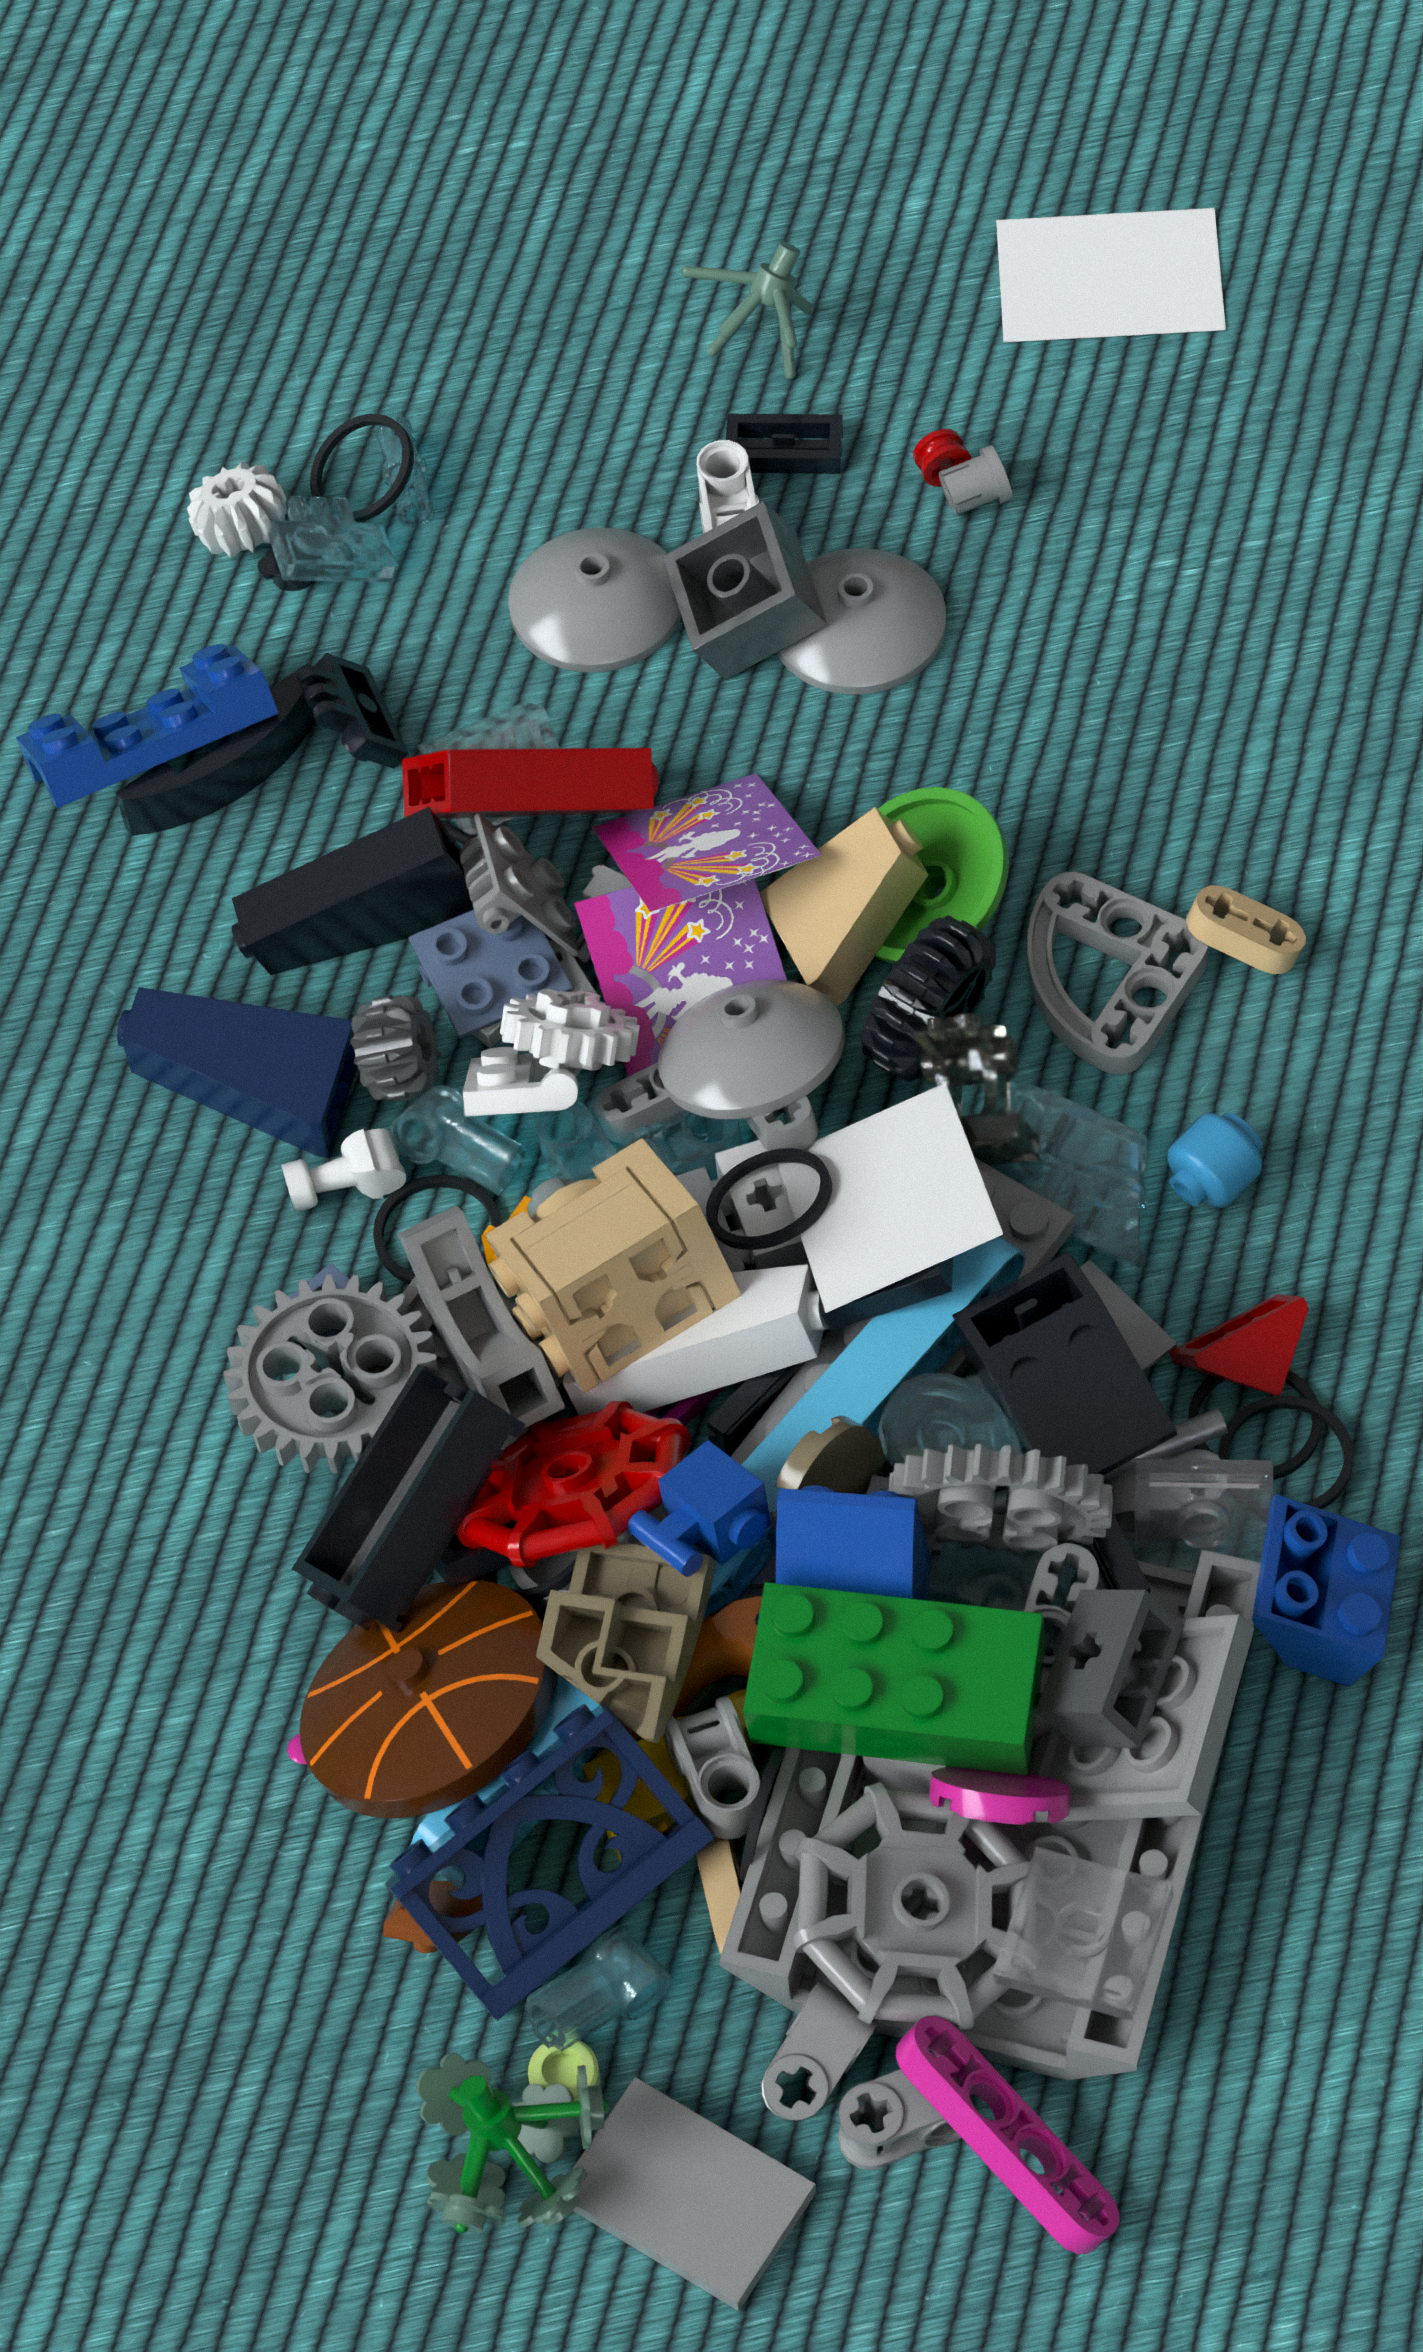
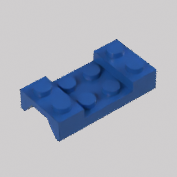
(220, 698)

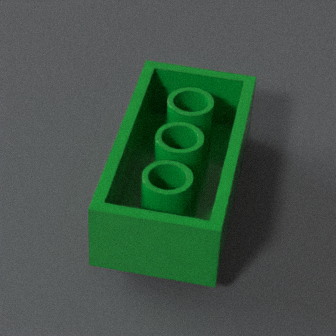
(895, 1678)

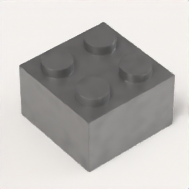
(744, 590)

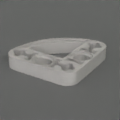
(1145, 952)

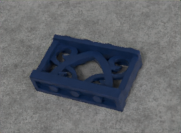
(645, 1862)

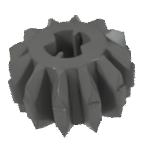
(395, 1048)

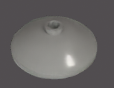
(594, 600)
(880, 620)
(751, 1049)

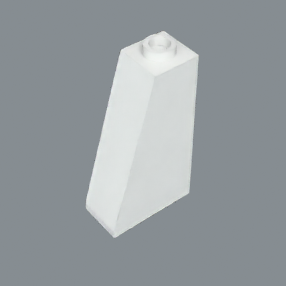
(757, 1333)

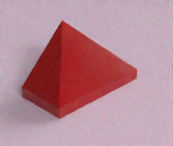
(1250, 1347)

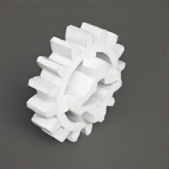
(569, 1029)

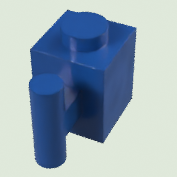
(706, 1504)

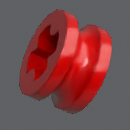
(939, 452)

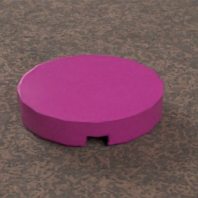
(999, 1795)

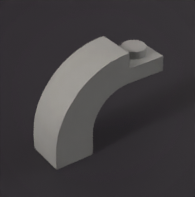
(474, 1320)

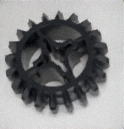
(934, 978)

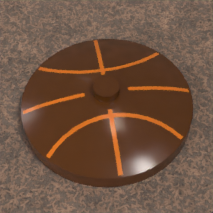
(428, 1710)

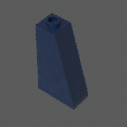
(246, 1061)

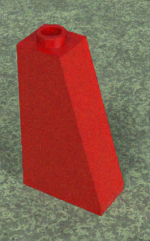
(529, 782)

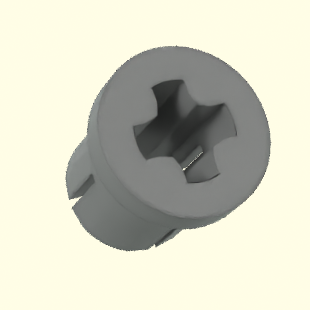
(976, 482)

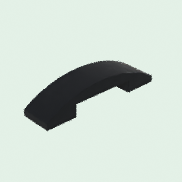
(169, 799)

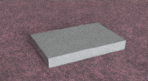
(689, 2193)

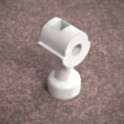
(366, 1162)

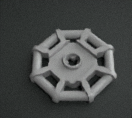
(882, 1926)

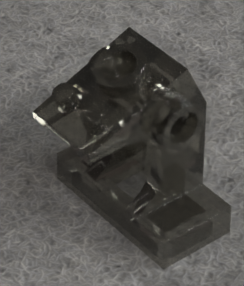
(979, 1054)

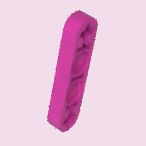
(1001, 2139)

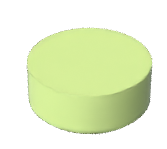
(560, 2067)

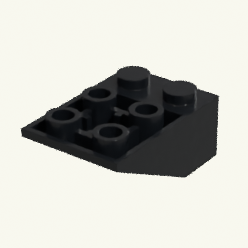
(1063, 1369)

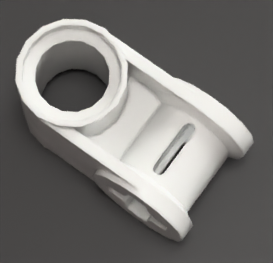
(723, 483)

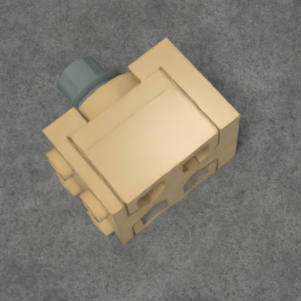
(610, 1265)

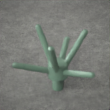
(770, 286)

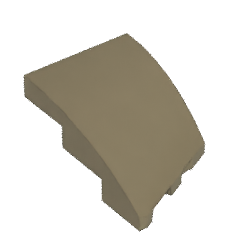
(627, 1632)

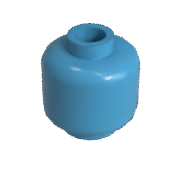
(1215, 1160)

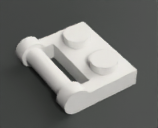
(516, 1084)

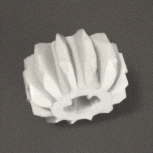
(236, 509)

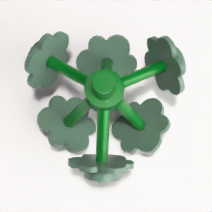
(470, 2187)

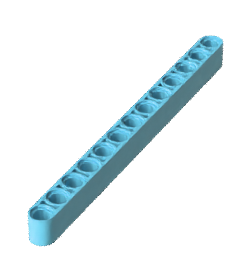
(854, 1386)

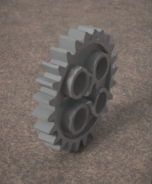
(291, 1410)
(1043, 1499)

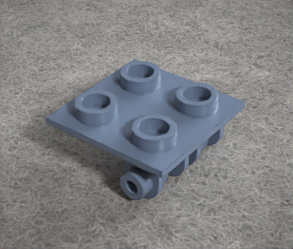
(482, 970)

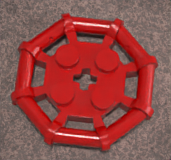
(573, 1483)

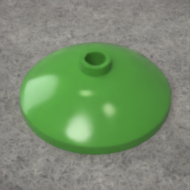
(960, 851)

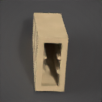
(847, 901)

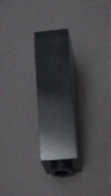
(355, 897)

